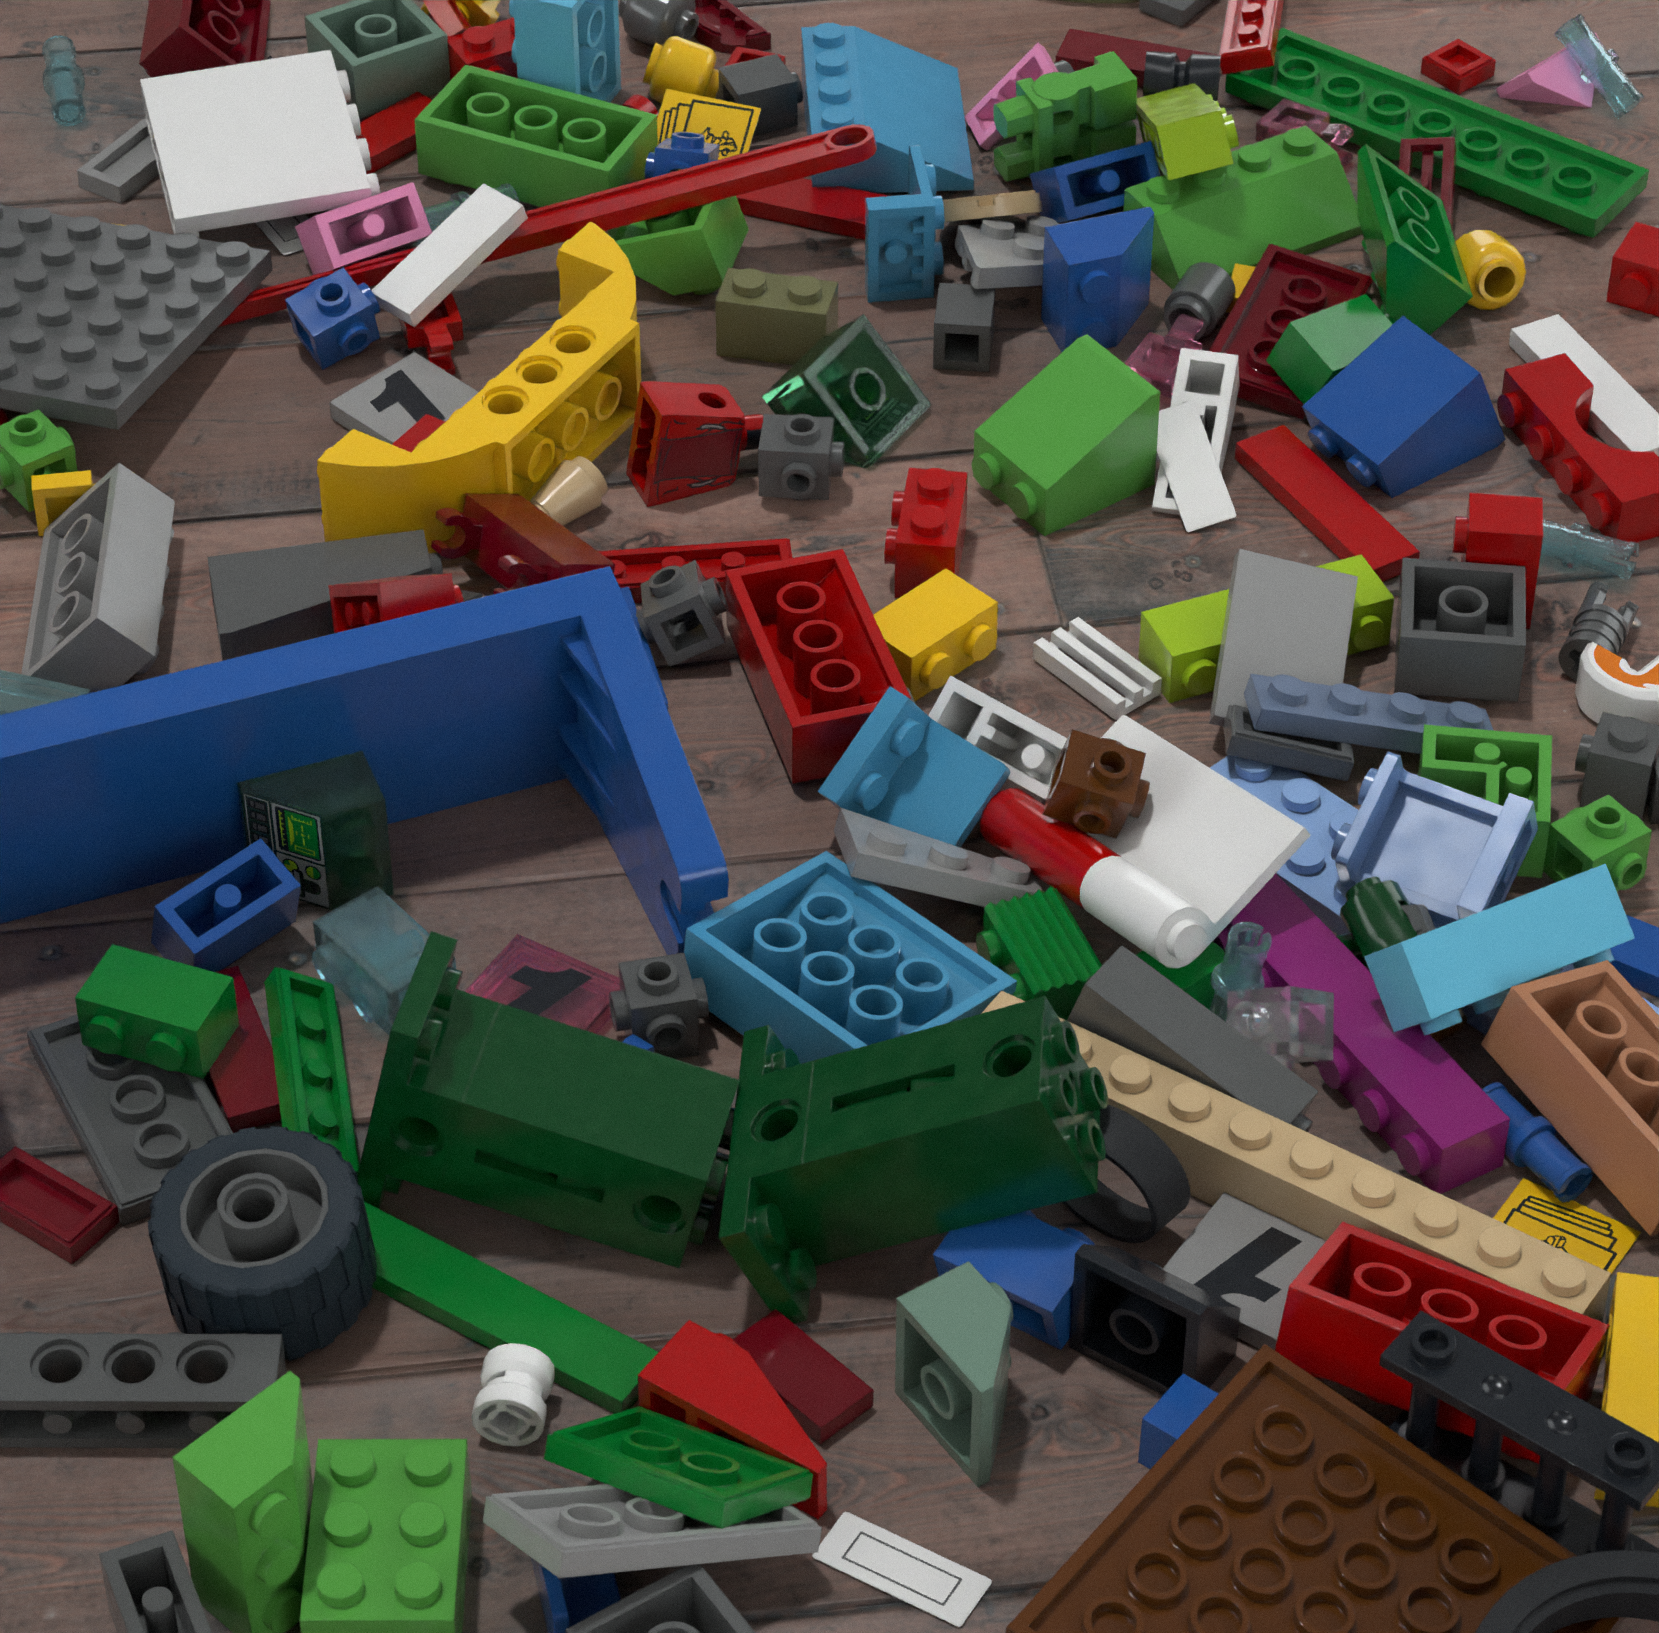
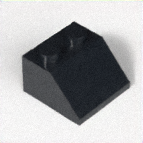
(1148, 1320)

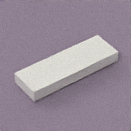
(449, 254)

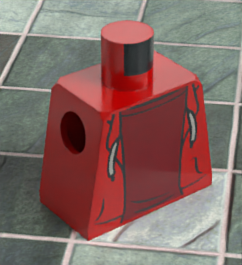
(687, 440)

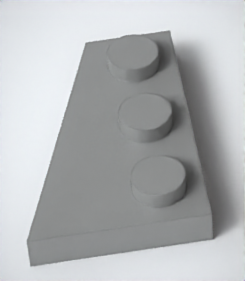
(926, 865)

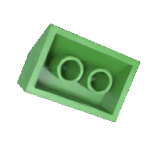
(249, 1511)

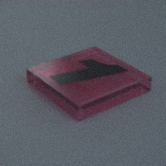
(547, 985)

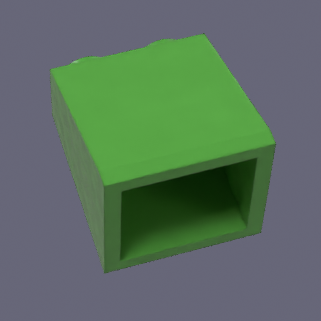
(1071, 439)

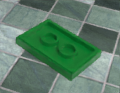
(679, 1466)

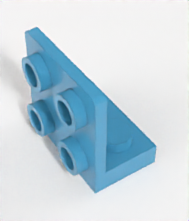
(902, 237)
(914, 773)

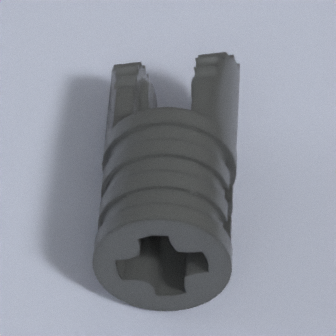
(1598, 625)

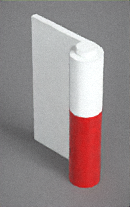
(1171, 872)

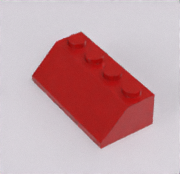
(809, 655)

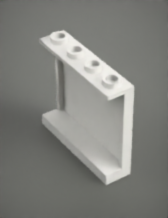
(256, 142)

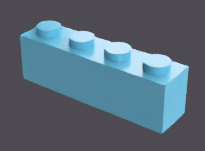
(1497, 949)

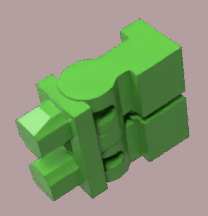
(1066, 117)

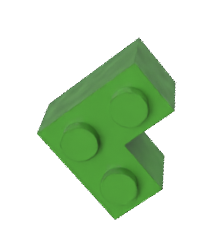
(1491, 767)

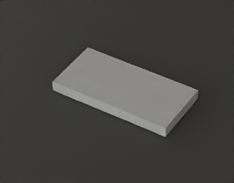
(615, 1531)

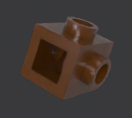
(1096, 784)

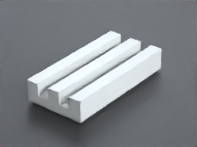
(1104, 665)

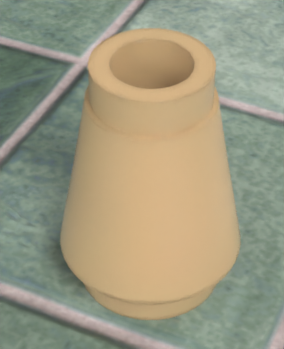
(571, 490)

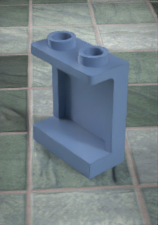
(1434, 841)

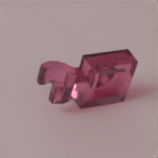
(1293, 115)
(1158, 356)

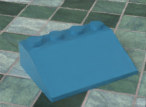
(894, 91)
(834, 963)

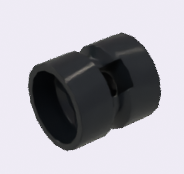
(1166, 72)

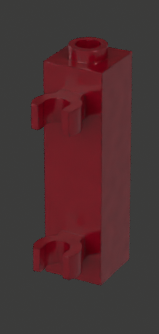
(515, 541)

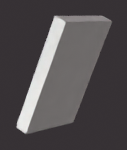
(1281, 622)

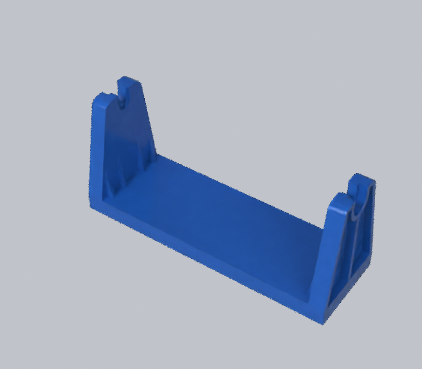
(439, 701)

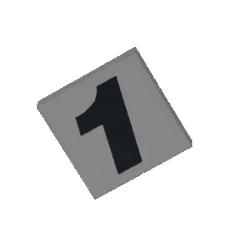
(399, 398)
(1247, 1262)

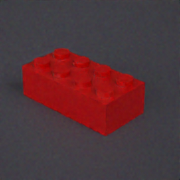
(1369, 1288)

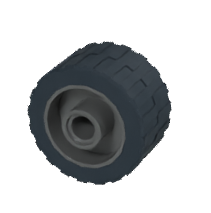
(264, 1239)

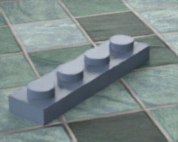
(1350, 714)

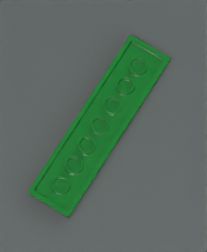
(1494, 151)

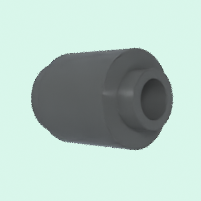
(1203, 294)

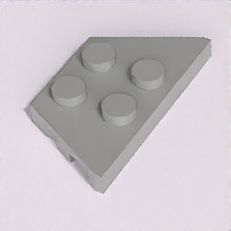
(1003, 251)

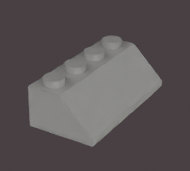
(101, 585)

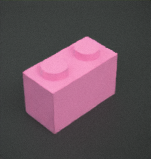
(364, 229)

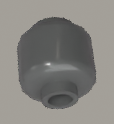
(658, 19)

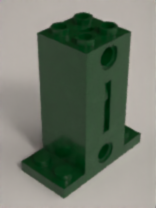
(544, 1119)
(903, 1141)

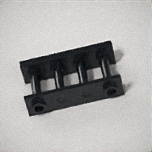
(1539, 1417)

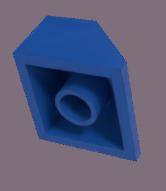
(1097, 276)

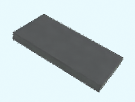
(125, 1113)

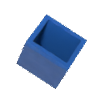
(1403, 412)

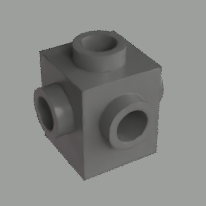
(798, 457)
(682, 612)
(660, 1004)

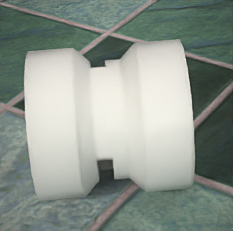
(513, 1407)

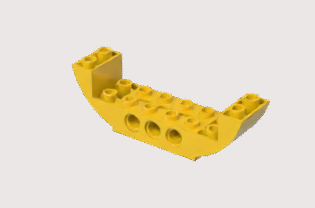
(548, 406)

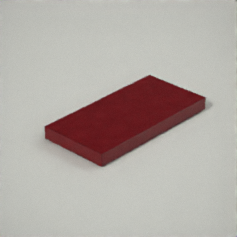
(1279, 292)

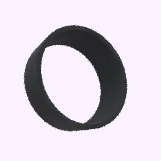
(1150, 1167)

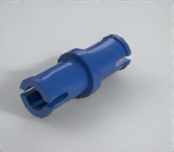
(1534, 1145)

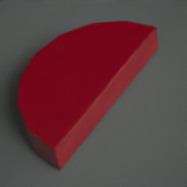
(727, 27)

